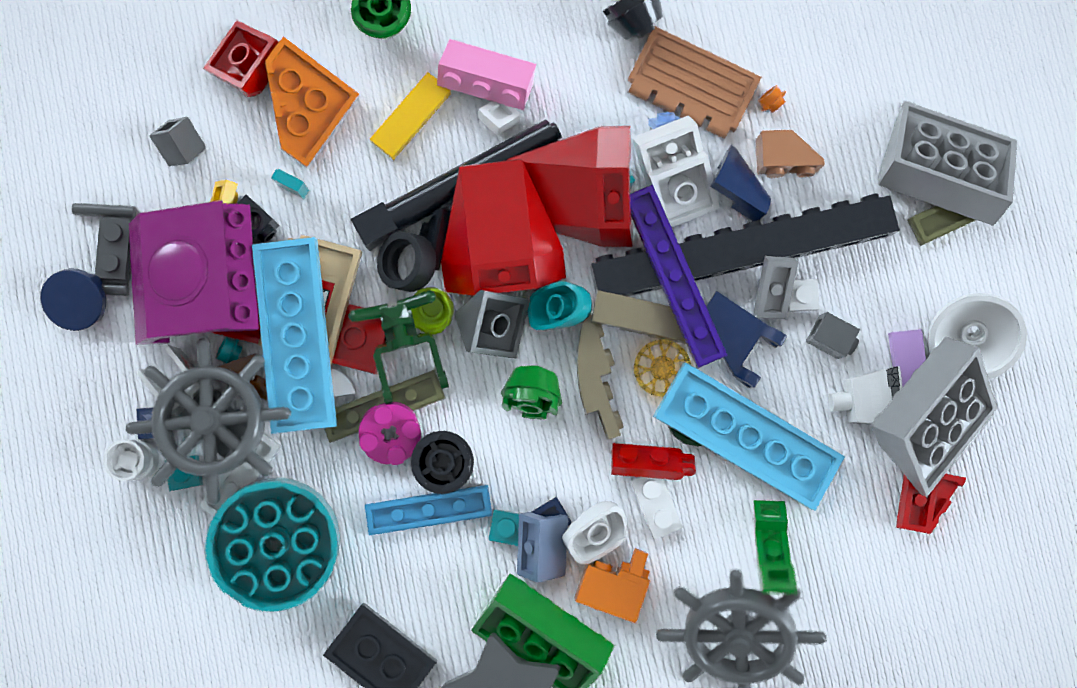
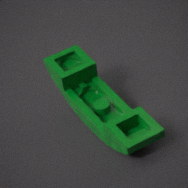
(772, 548)

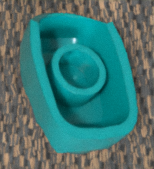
(559, 306)

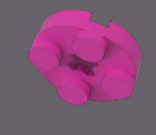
(384, 416)

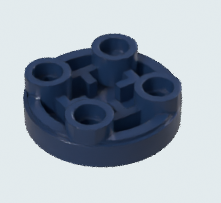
(73, 299)

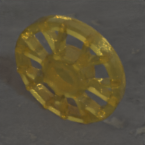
(661, 367)

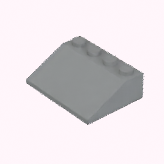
(950, 163)
(936, 413)

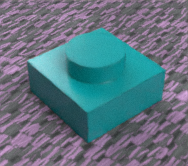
(183, 480)
(504, 527)

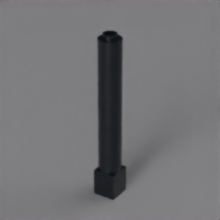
(385, 219)

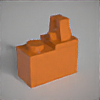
(615, 592)

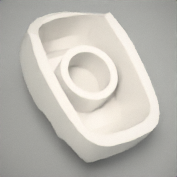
(596, 532)

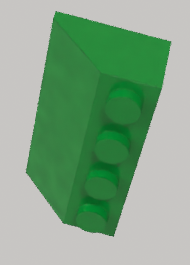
(544, 634)

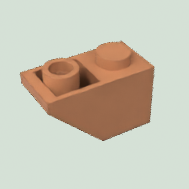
(784, 153)

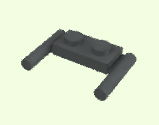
(113, 245)

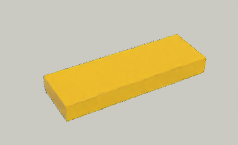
(410, 116)

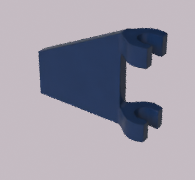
(739, 334)

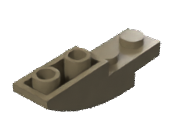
(592, 364)

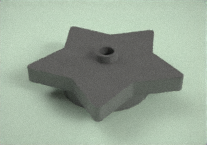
(503, 669)

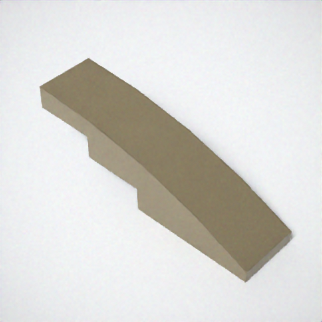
(636, 316)

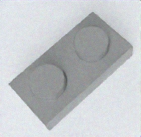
(775, 287)

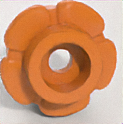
(772, 99)

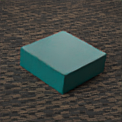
(290, 183)

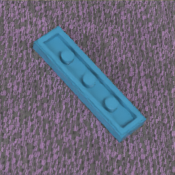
(428, 510)

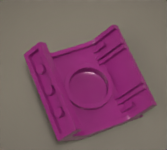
(192, 271)

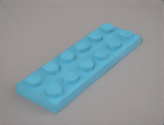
(294, 333)
(748, 436)

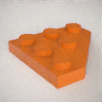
(305, 100)

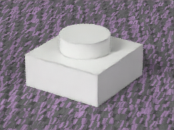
(499, 117)
(804, 296)

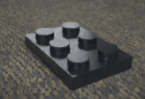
(378, 653)

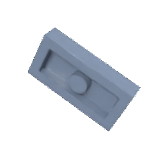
(541, 547)

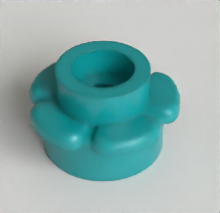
(228, 350)

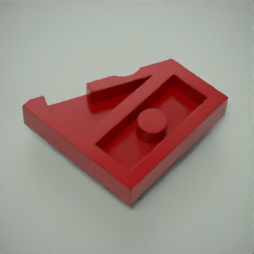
(922, 512)

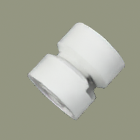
(130, 460)

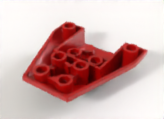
(586, 185)
(499, 233)

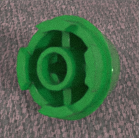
(381, 17)
(532, 391)

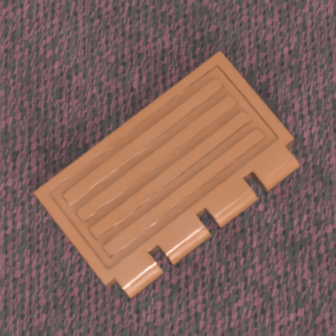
(693, 80)

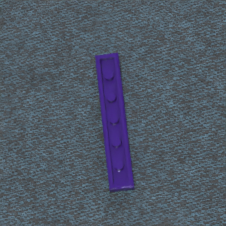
(675, 277)

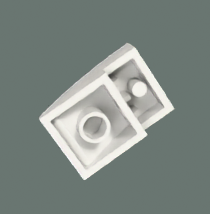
(678, 169)

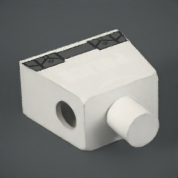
(866, 395)

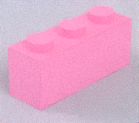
(486, 74)

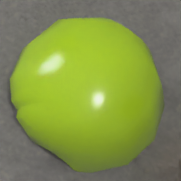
(436, 315)

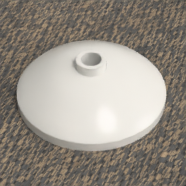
(999, 333)

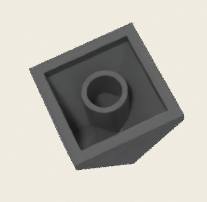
(492, 323)

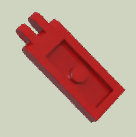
(651, 462)

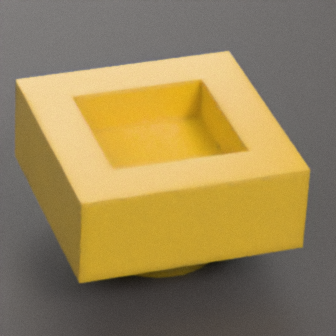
(225, 191)

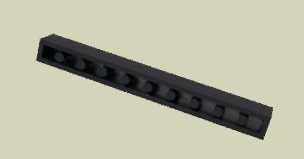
(746, 248)

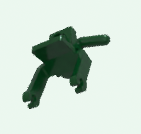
(400, 333)

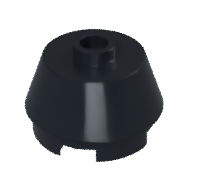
(633, 17)
(442, 462)

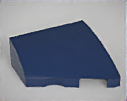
(741, 186)

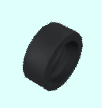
(389, 256)

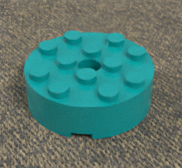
(265, 577)

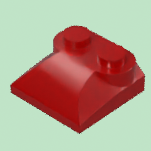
(242, 59)

